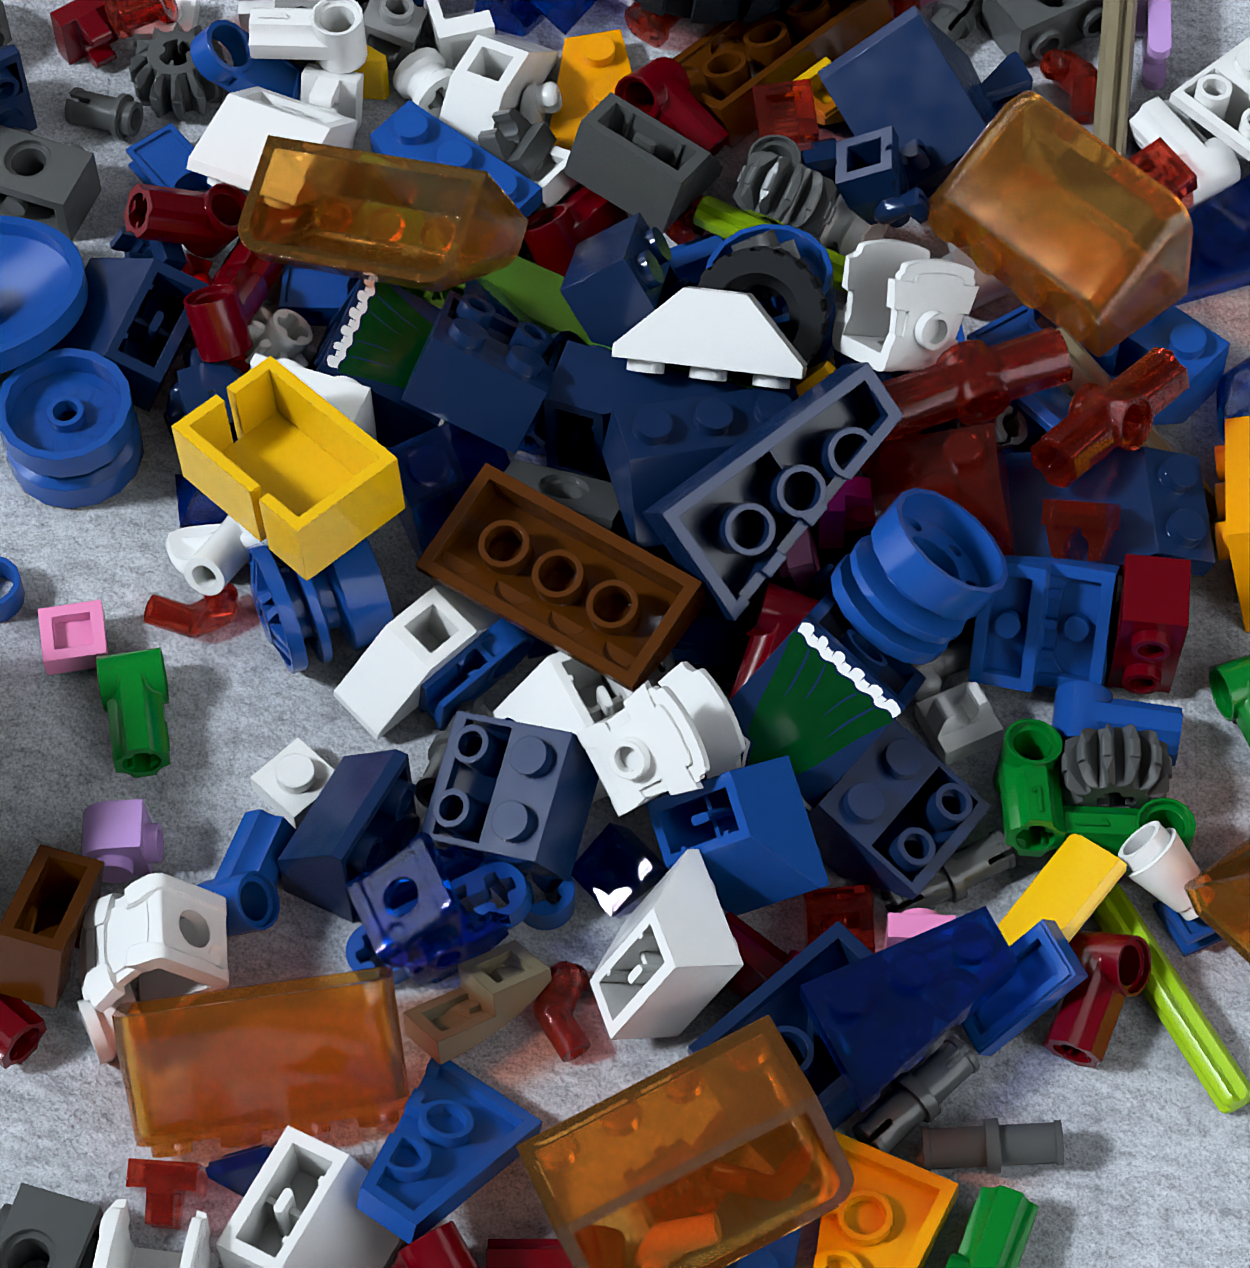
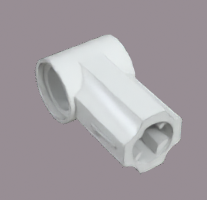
(327, 33)
(1209, 159)

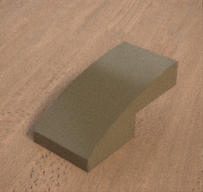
(490, 996)

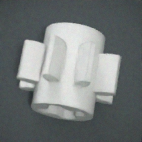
(281, 336)

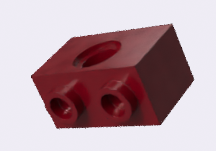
(1149, 623)

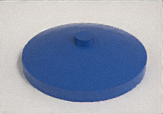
(39, 289)

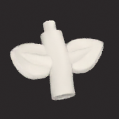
(210, 553)

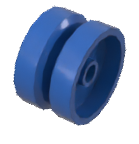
(70, 428)

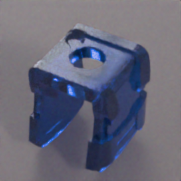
(439, 928)

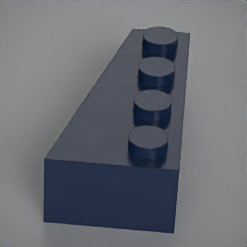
(763, 492)

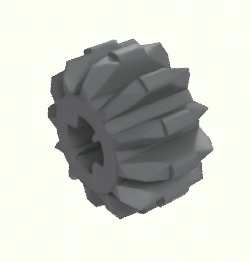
(168, 78)
(786, 193)
(1114, 768)

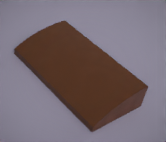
(771, 51)
(563, 578)

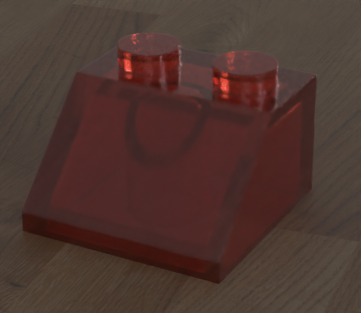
(956, 463)

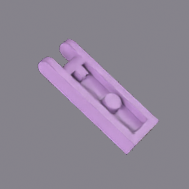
(1155, 29)

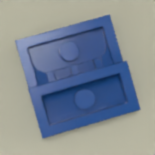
(1046, 624)

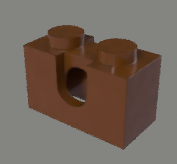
(46, 924)

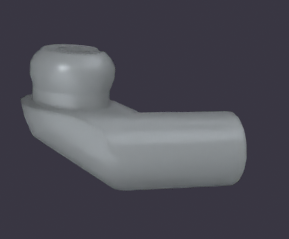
(952, 660)

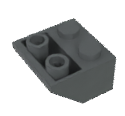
(639, 163)

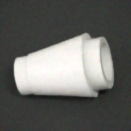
(1161, 865)

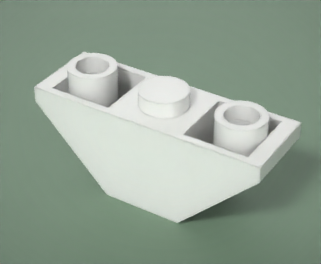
(492, 80)
(712, 335)
(407, 653)

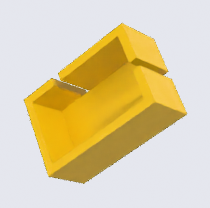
(295, 472)

